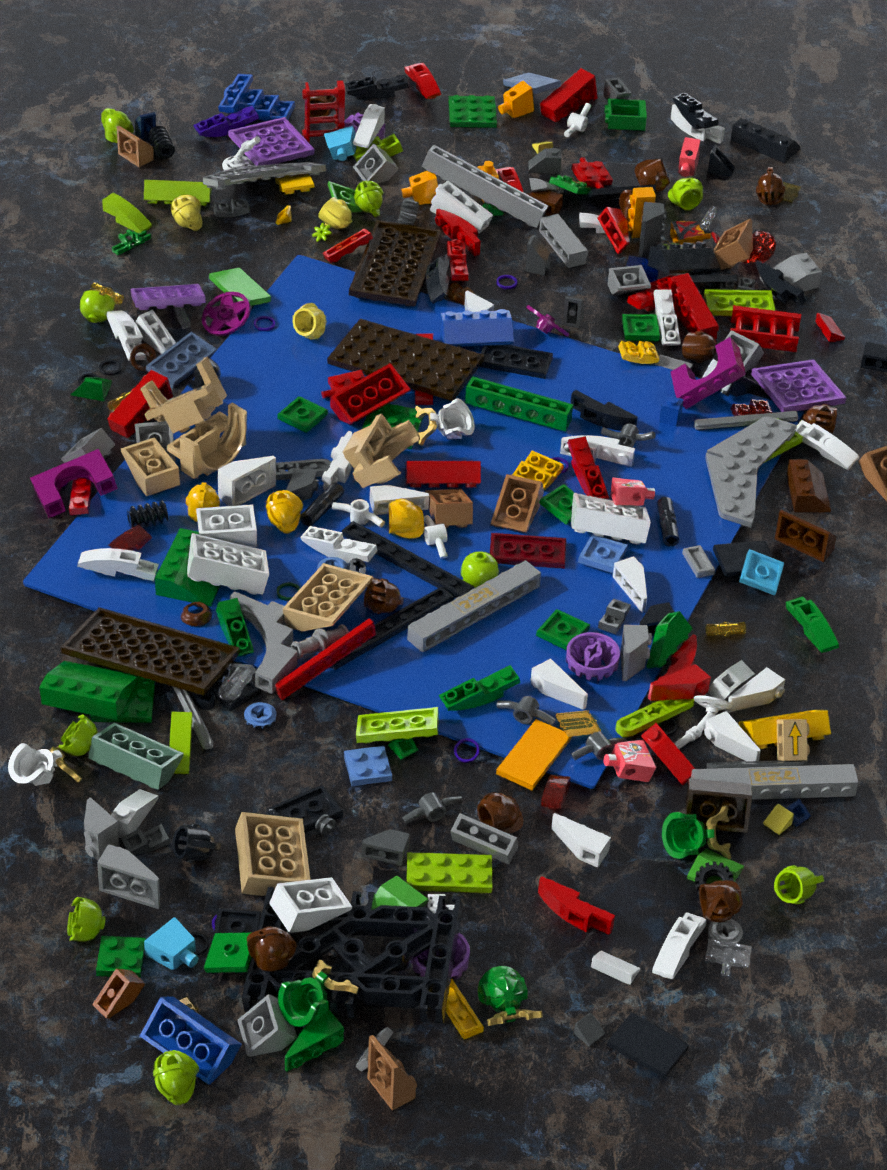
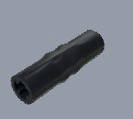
(321, 504)
(668, 521)

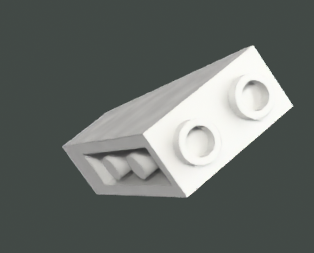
(454, 200)

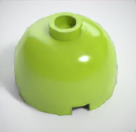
(95, 306)
(479, 568)
(78, 737)
(85, 920)

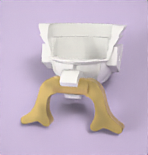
(452, 421)
(37, 767)

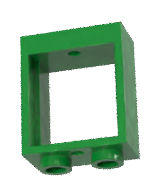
(626, 108)

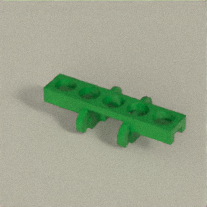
(126, 245)

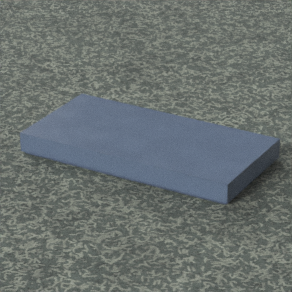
(537, 82)
(181, 358)

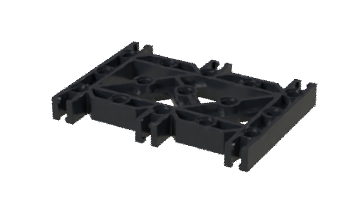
(375, 986)

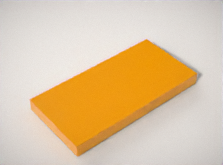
(533, 754)

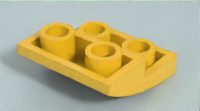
(296, 182)
(642, 353)
(539, 468)

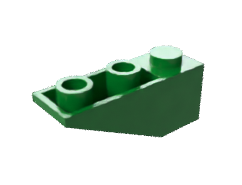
(234, 625)
(667, 637)
(314, 1040)

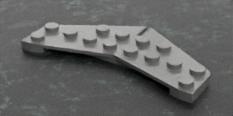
(241, 174)
(735, 466)

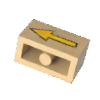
(792, 739)

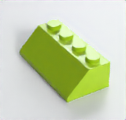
(169, 190)

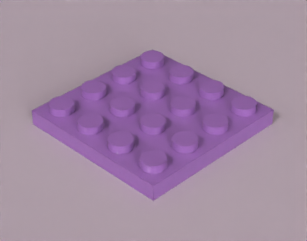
(278, 142)
(168, 295)
(798, 385)

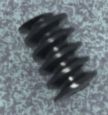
(161, 142)
(147, 514)

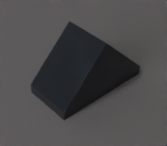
(719, 163)

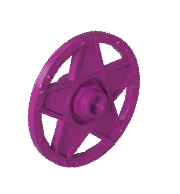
(226, 313)
(546, 322)

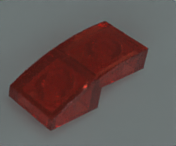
(754, 407)
(131, 539)
(555, 792)

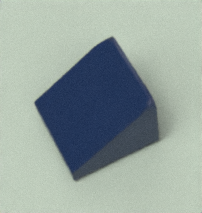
(799, 811)

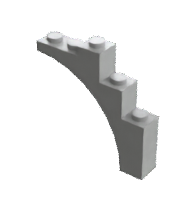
(279, 656)

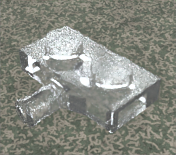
(728, 954)

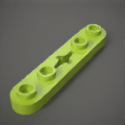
(651, 714)

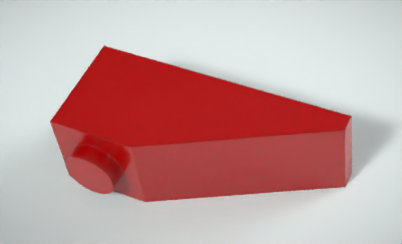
(615, 227)
(681, 685)
(668, 753)

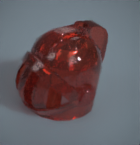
(762, 247)

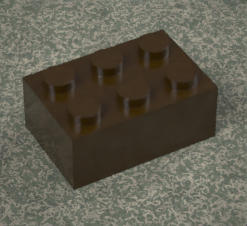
(707, 798)

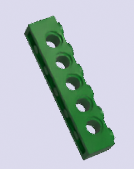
(519, 403)

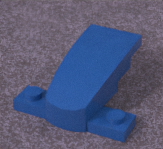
(268, 107)

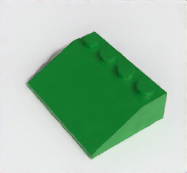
(172, 576)
(87, 689)

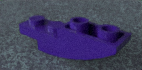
(220, 125)

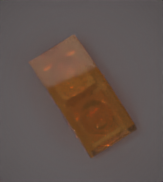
(457, 293)

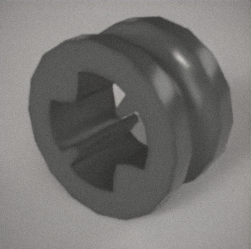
(325, 824)

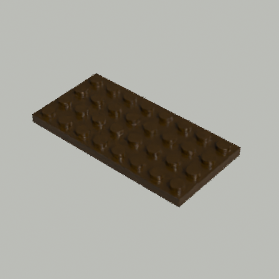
(395, 263)
(420, 361)
(150, 651)

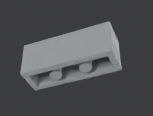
(484, 838)

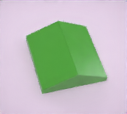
(345, 194)
(709, 856)
(399, 893)

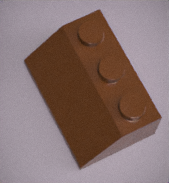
(807, 487)
(804, 536)

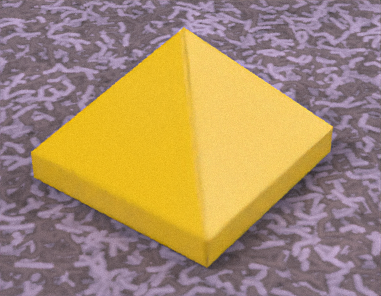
(284, 216)

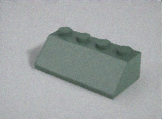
(134, 755)

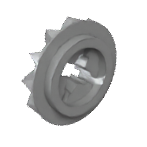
(730, 927)

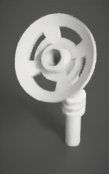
(239, 159)
(712, 707)

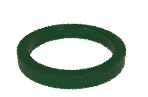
(283, 585)

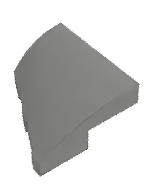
(540, 185)

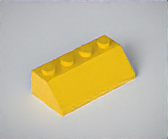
(764, 730)

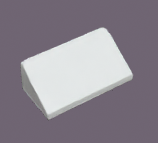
(614, 967)

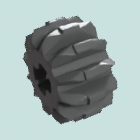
(408, 212)

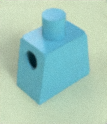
(341, 143)
(172, 946)

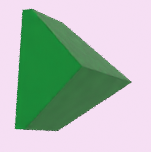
(93, 388)

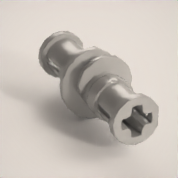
(319, 640)

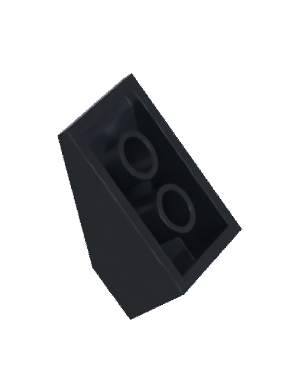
(737, 388)

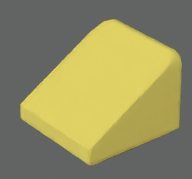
(538, 147)
(779, 819)

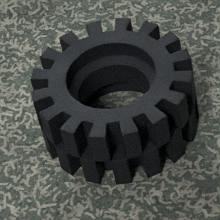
(712, 870)

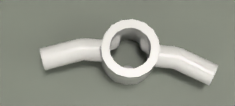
(577, 121)
(359, 512)
(435, 535)

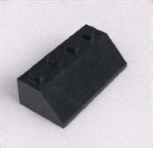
(763, 140)
(683, 258)

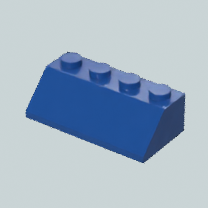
(477, 328)
(184, 1030)

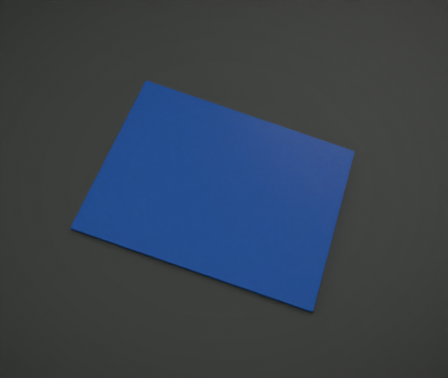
(276, 366)

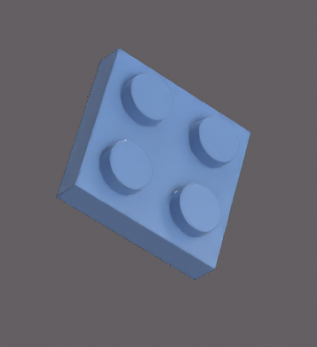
(602, 553)
(367, 765)

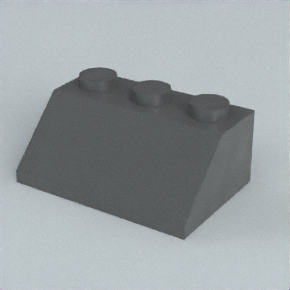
(651, 227)

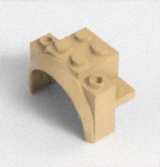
(188, 407)
(375, 447)
(203, 449)

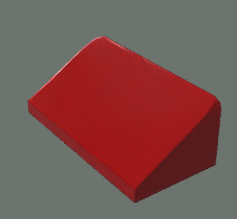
(829, 328)

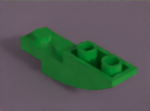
(814, 623)
(481, 692)

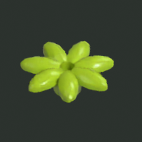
(322, 232)

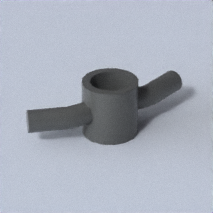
(628, 435)
(526, 710)
(598, 745)
(432, 807)

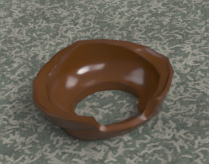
(147, 350)
(198, 619)

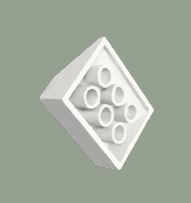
(606, 518)
(227, 564)

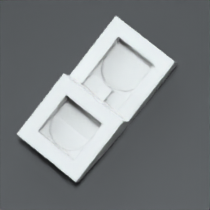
(590, 221)

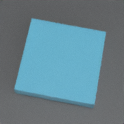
(761, 572)

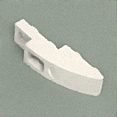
(713, 133)
(666, 318)
(127, 331)
(827, 444)
(604, 448)
(340, 467)
(334, 545)
(112, 560)
(678, 944)

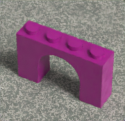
(728, 369)
(89, 466)

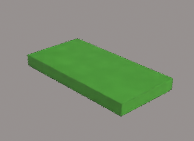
(238, 281)

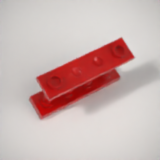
(338, 106)
(769, 319)

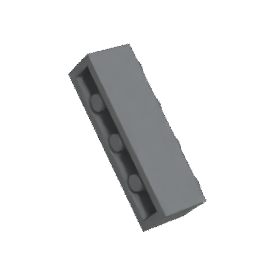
(563, 240)

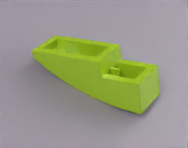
(389, 144)
(125, 213)
(181, 738)

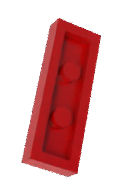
(347, 246)
(80, 496)

